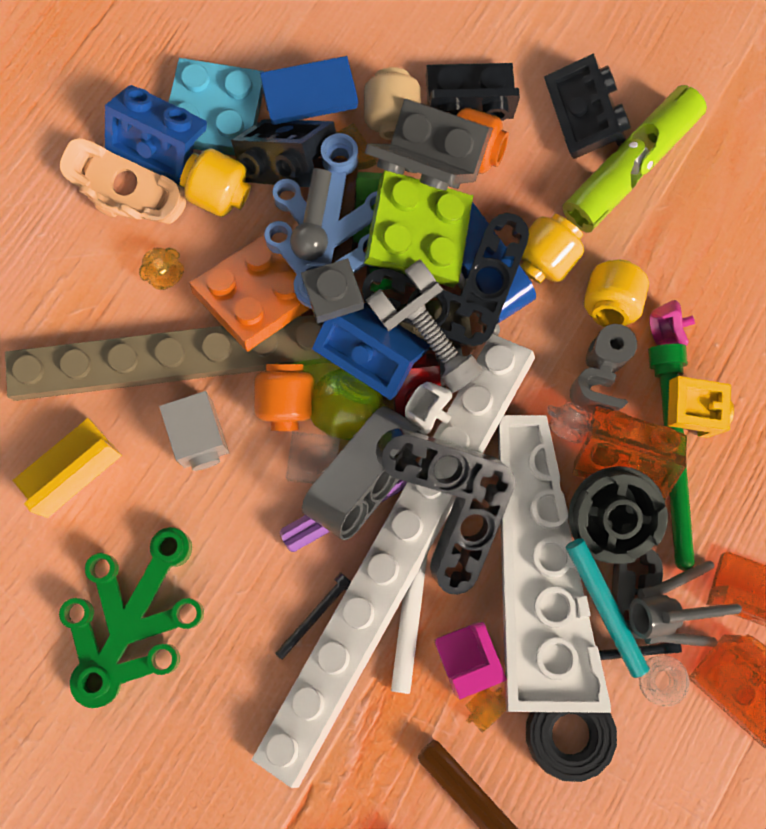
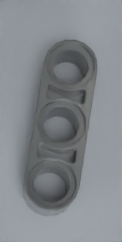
(355, 479)

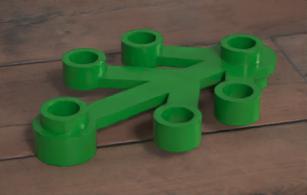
(126, 623)

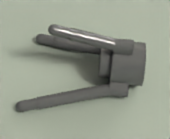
(658, 617)

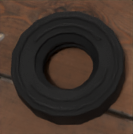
(576, 766)

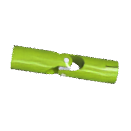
(633, 160)

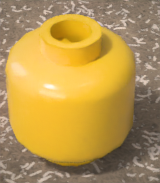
(215, 182)
(552, 249)
(616, 293)

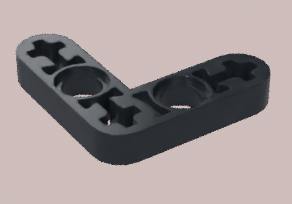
(471, 298)
(464, 485)

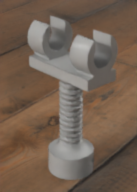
(458, 368)

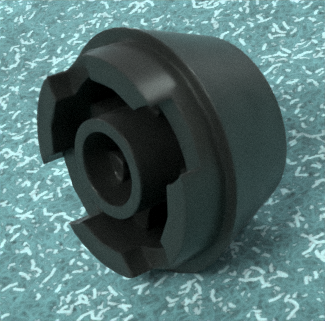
(618, 514)

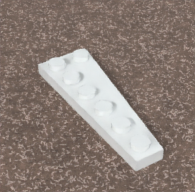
(545, 612)

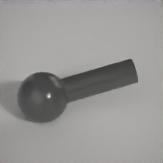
(309, 238)

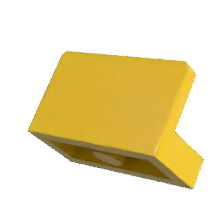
(66, 468)

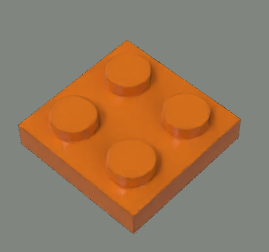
(250, 293)

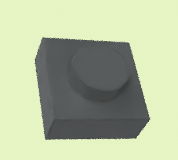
(332, 290)

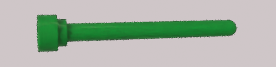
(669, 363)

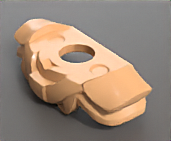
(94, 172)

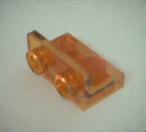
(635, 444)
(736, 681)

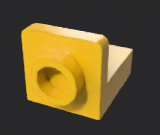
(700, 406)

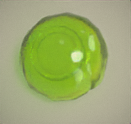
(343, 404)

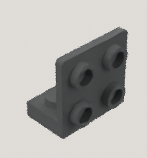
(435, 145)

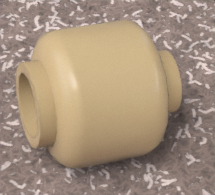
(385, 97)

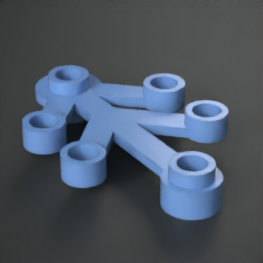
(336, 229)

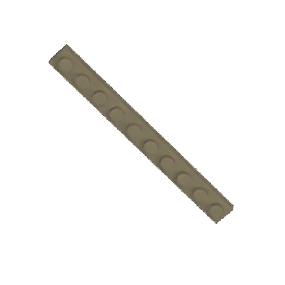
(169, 357)

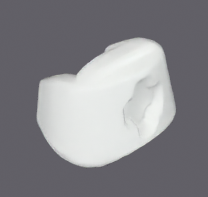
(427, 405)

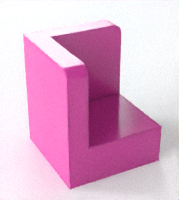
(470, 660)

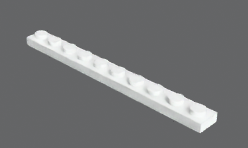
(386, 573)

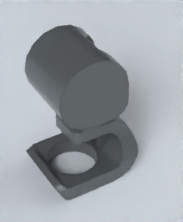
(605, 355)

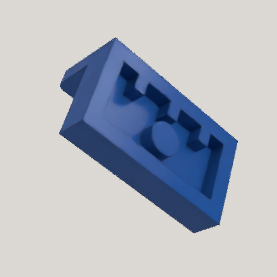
(151, 131)

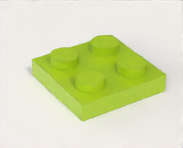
(416, 224)

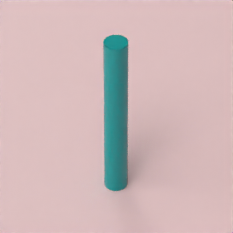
(607, 607)

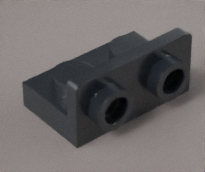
(473, 86)
(586, 107)
(281, 150)

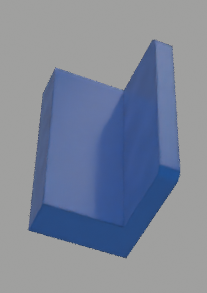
(309, 90)
(369, 351)

